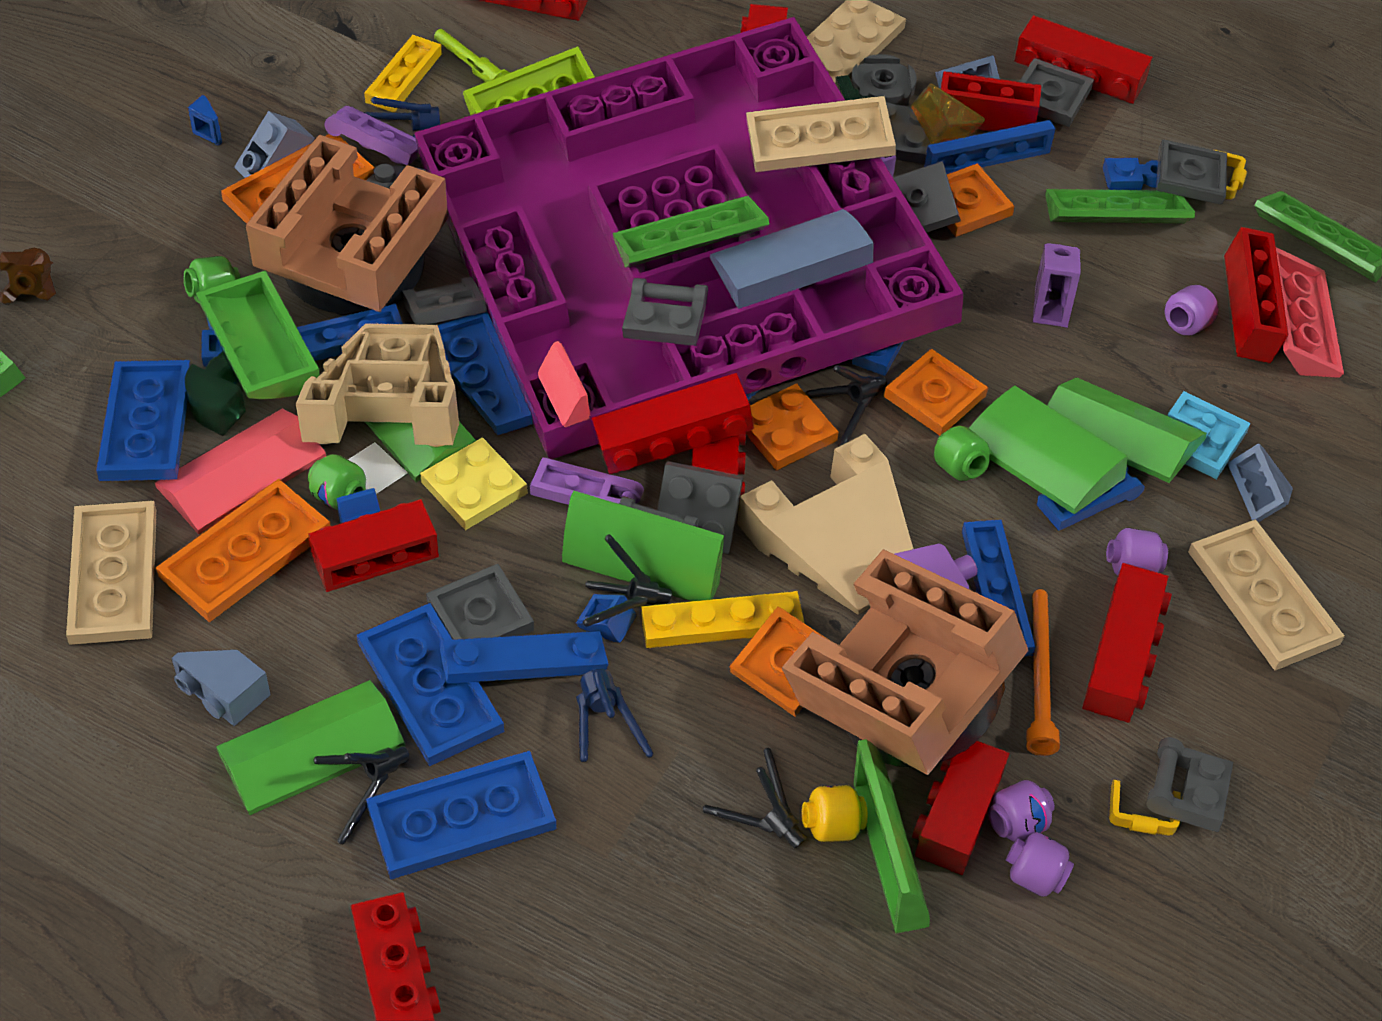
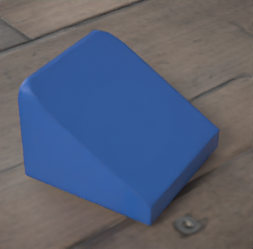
(204, 120)
(357, 504)
(612, 628)

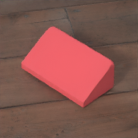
(564, 387)

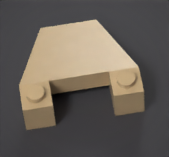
(383, 377)
(837, 530)

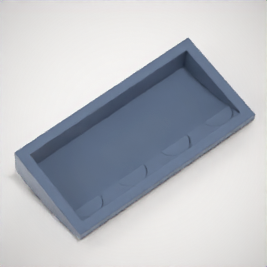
(793, 258)

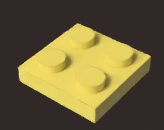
(474, 483)

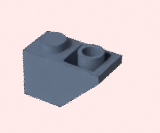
(272, 141)
(223, 681)

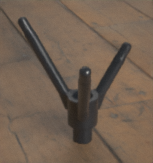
(860, 390)
(639, 591)
(376, 766)
(779, 818)

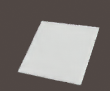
(378, 467)

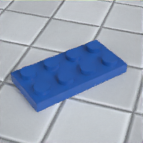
(144, 421)
(410, 668)
(460, 814)

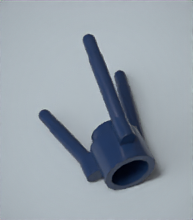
(421, 116)
(600, 696)

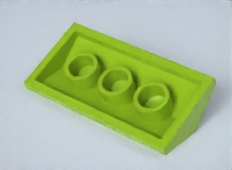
(529, 81)

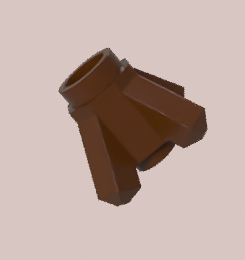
(27, 275)

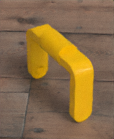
(1238, 176)
(1139, 822)

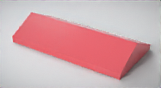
(1310, 320)
(240, 469)

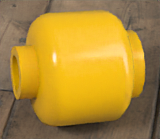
(834, 813)

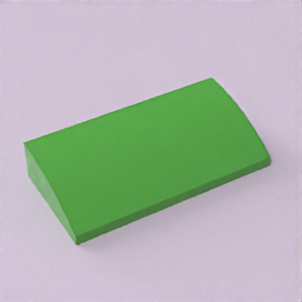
(258, 337)
(1049, 450)
(664, 549)
(889, 841)

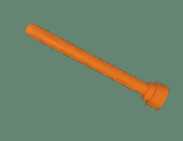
(1042, 735)

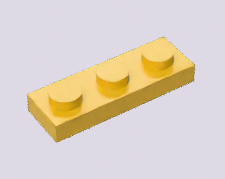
(404, 71)

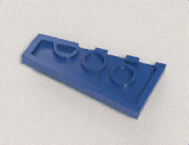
(484, 372)

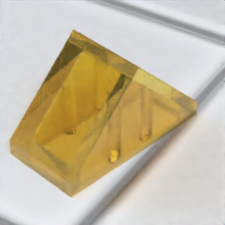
(944, 116)

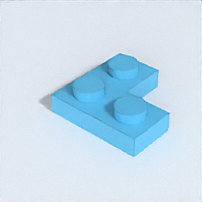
(1222, 429)

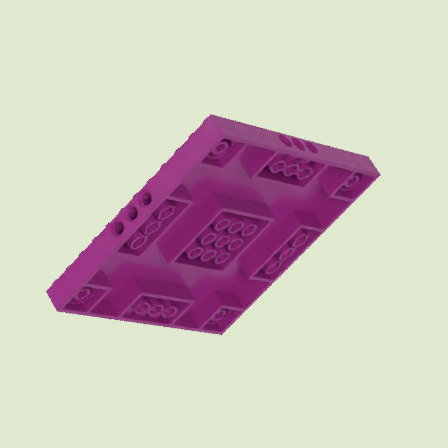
(561, 171)

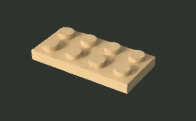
(854, 33)
(820, 134)
(112, 573)
(1265, 594)

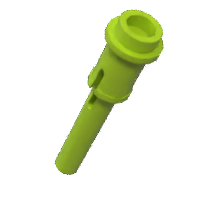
(480, 67)

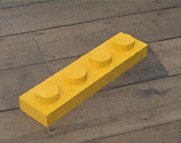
(713, 618)

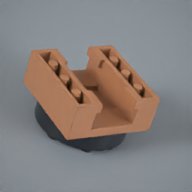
(343, 237)
(917, 667)

